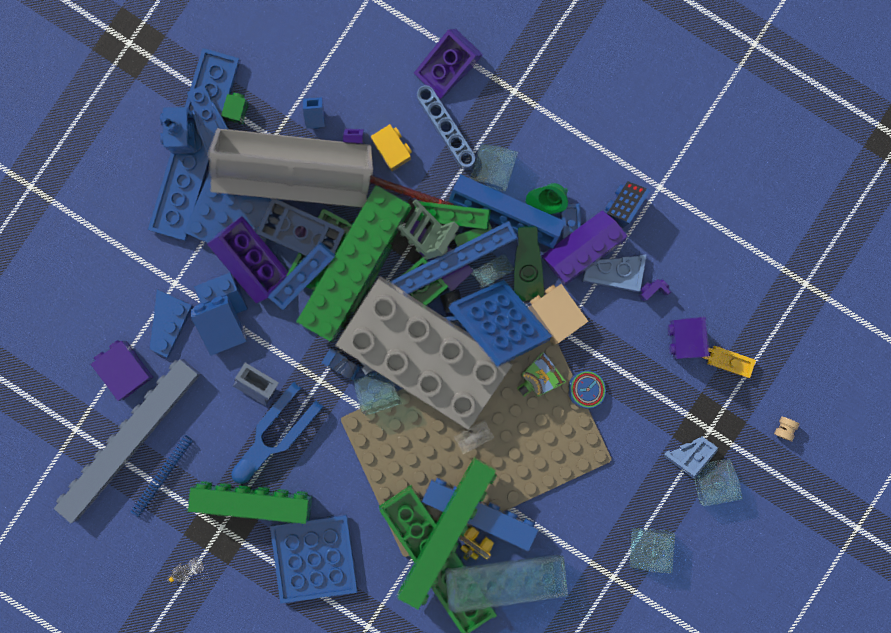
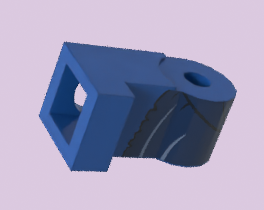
(341, 364)

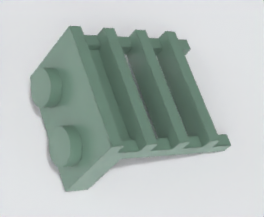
(435, 239)

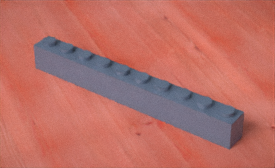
(126, 441)

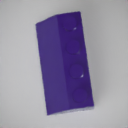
(584, 247)
(248, 259)

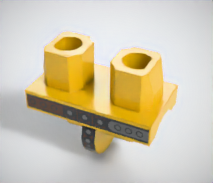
(482, 548)

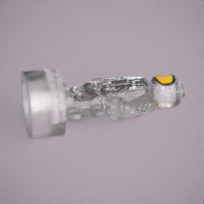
(181, 573)

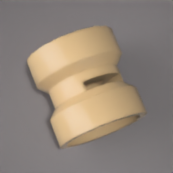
(786, 429)

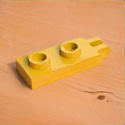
(730, 361)

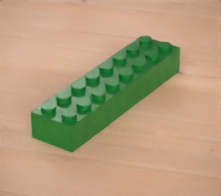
(354, 264)

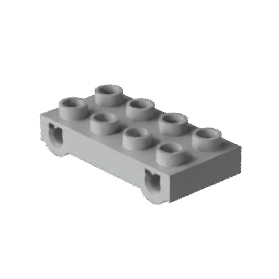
(422, 353)

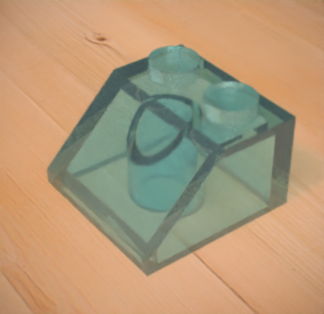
(494, 166)
(376, 393)
(718, 483)
(652, 550)

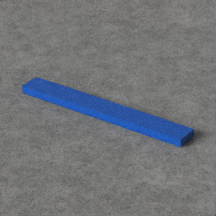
(456, 258)

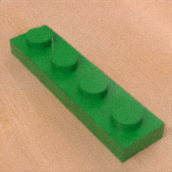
(461, 215)

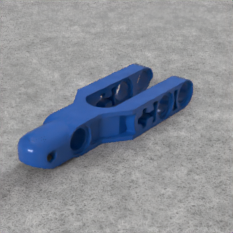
(259, 452)

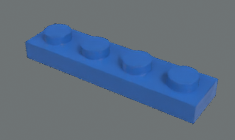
(301, 275)

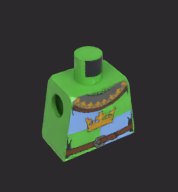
(540, 377)

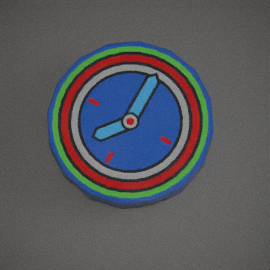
(587, 389)

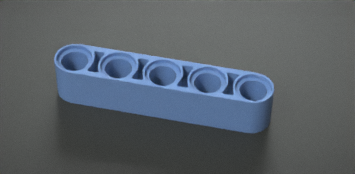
(444, 118)

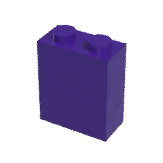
(121, 370)

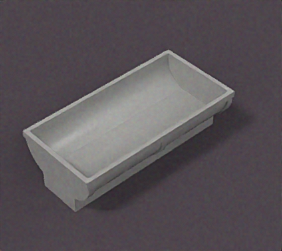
(290, 167)

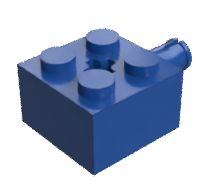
(178, 130)

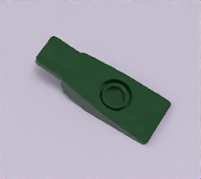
(528, 265)

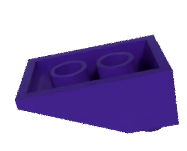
(448, 62)
(688, 338)

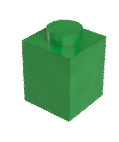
(235, 108)

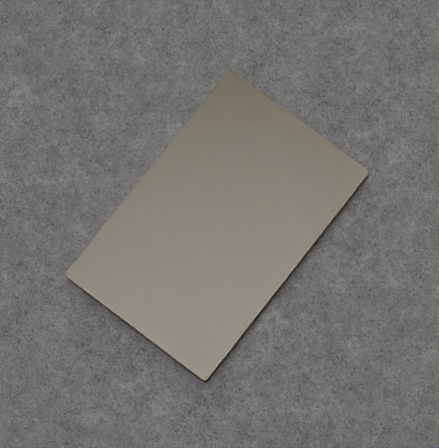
(533, 449)

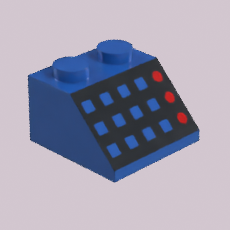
(626, 203)

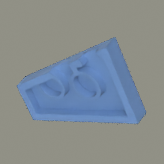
(619, 273)

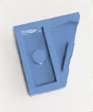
(692, 456)

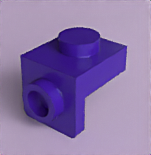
(649, 289)

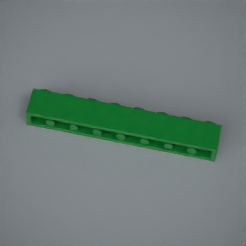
(446, 533)

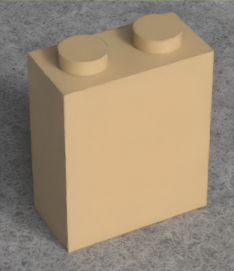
(557, 313)

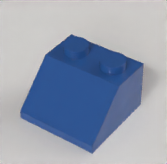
(222, 286)

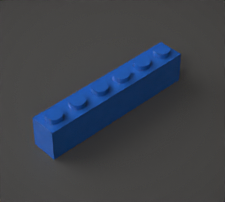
(505, 208)
(487, 518)

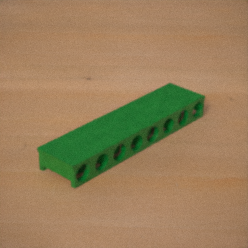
(413, 526)

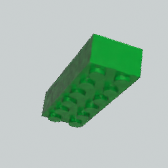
(250, 503)

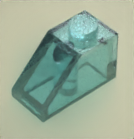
(493, 271)

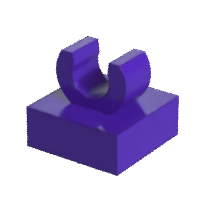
(353, 135)

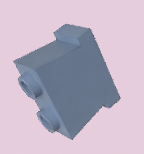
(255, 384)

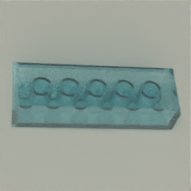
(506, 583)

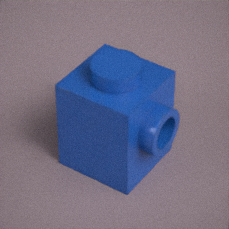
(314, 113)

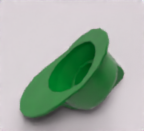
(549, 198)

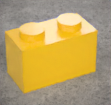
(391, 147)

